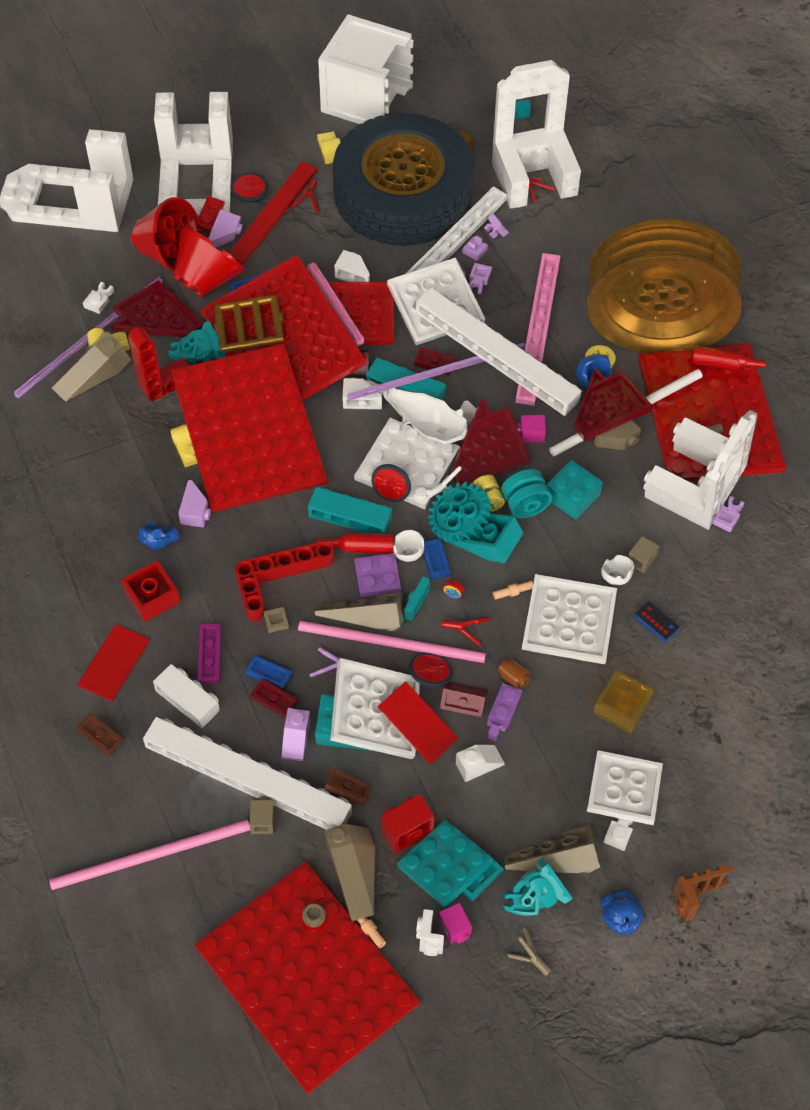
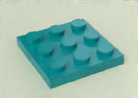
(445, 863)

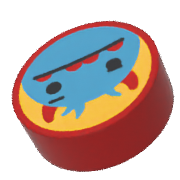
(453, 589)

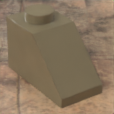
(619, 437)

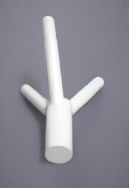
(438, 488)

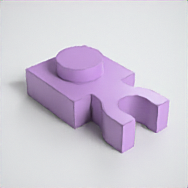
(479, 275)
(728, 516)

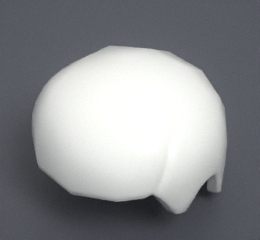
(408, 545)
(617, 570)

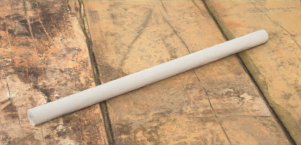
(652, 398)

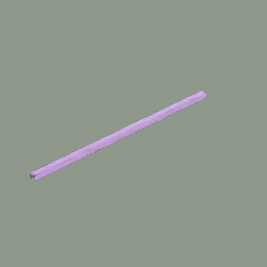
(68, 353)
(416, 377)

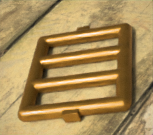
(242, 343)

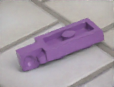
(503, 710)

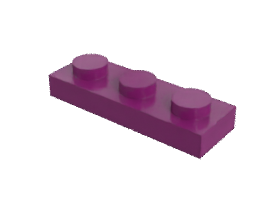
(209, 653)

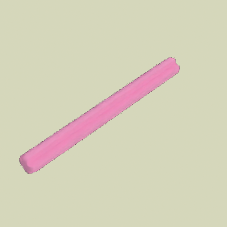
(335, 303)

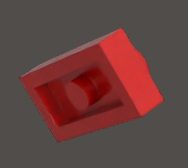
(209, 213)

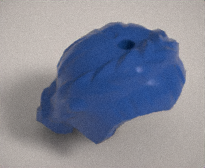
(588, 364)
(157, 537)
(618, 907)

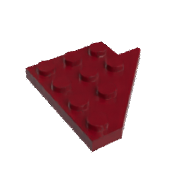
(156, 312)
(609, 404)
(490, 446)

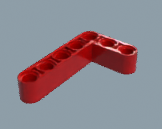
(151, 379)
(277, 571)

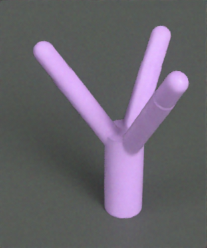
(331, 656)

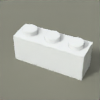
(187, 695)

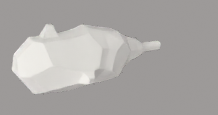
(427, 415)

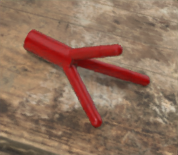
(534, 181)
(309, 191)
(459, 626)

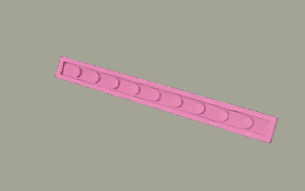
(540, 317)

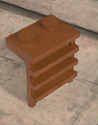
(686, 892)

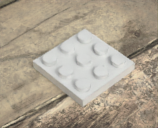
(625, 787)

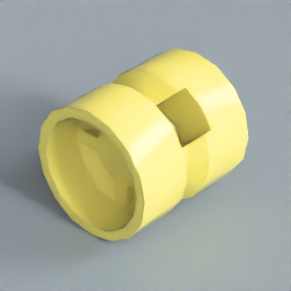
(490, 486)

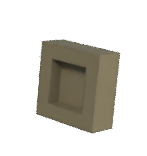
(276, 620)

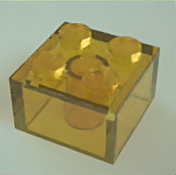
(623, 702)

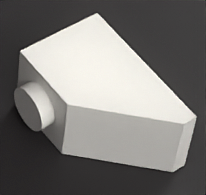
(351, 268)
(368, 402)
(478, 761)

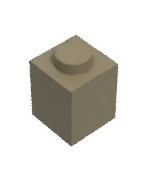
(643, 554)
(262, 816)

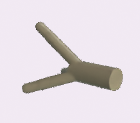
(534, 958)

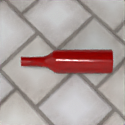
(723, 359)
(363, 542)

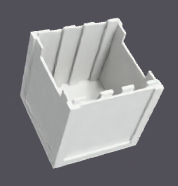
(364, 69)

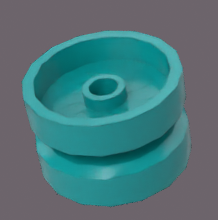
(526, 493)

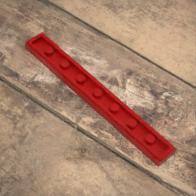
(273, 212)

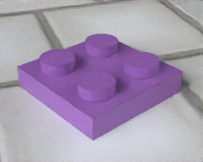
(377, 575)

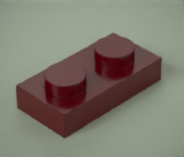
(431, 359)
(273, 698)

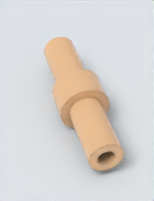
(512, 590)
(370, 929)

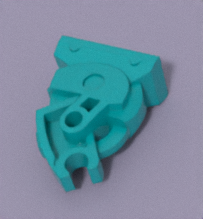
(198, 345)
(536, 890)

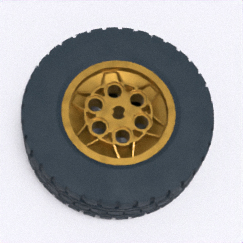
(402, 178)

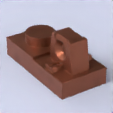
(99, 734)
(347, 787)

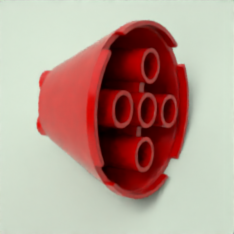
(159, 230)
(202, 264)

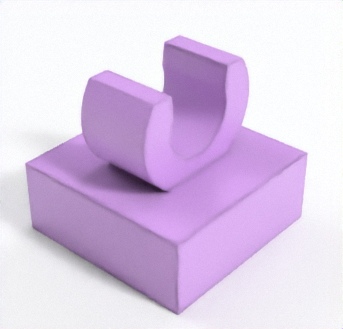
(497, 227)
(475, 248)

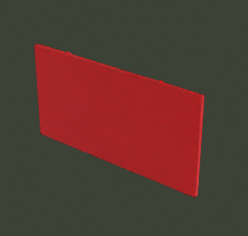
(113, 662)
(417, 722)

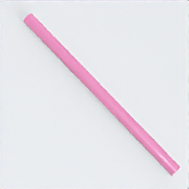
(390, 641)
(150, 854)

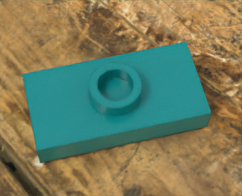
(416, 598)

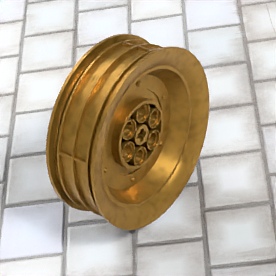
(664, 286)

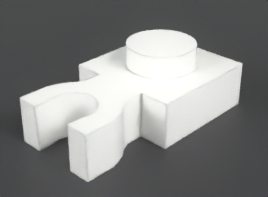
(98, 299)
(618, 834)

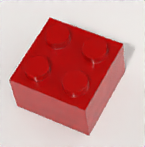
(150, 591)
(407, 823)

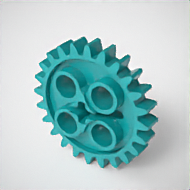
(459, 512)

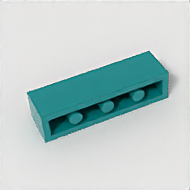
(384, 371)
(349, 511)

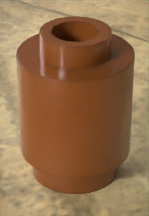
(514, 673)

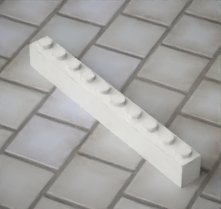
(498, 351)
(246, 774)

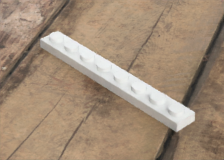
(462, 229)

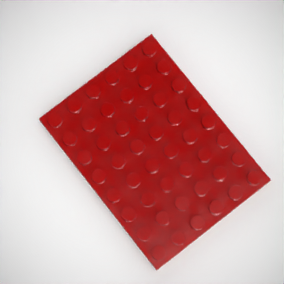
(312, 332)
(714, 399)
(248, 428)
(307, 988)

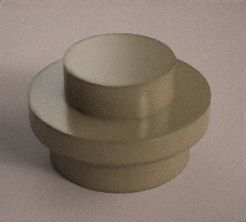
(313, 915)

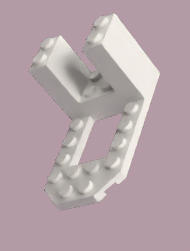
(194, 146)
(535, 149)
(98, 191)
(724, 461)

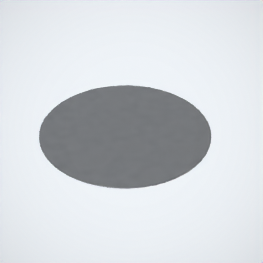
(213, 804)

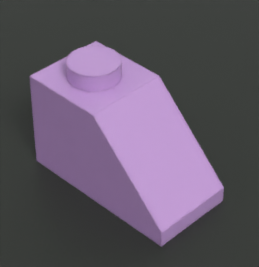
(225, 228)
(194, 507)
(295, 734)

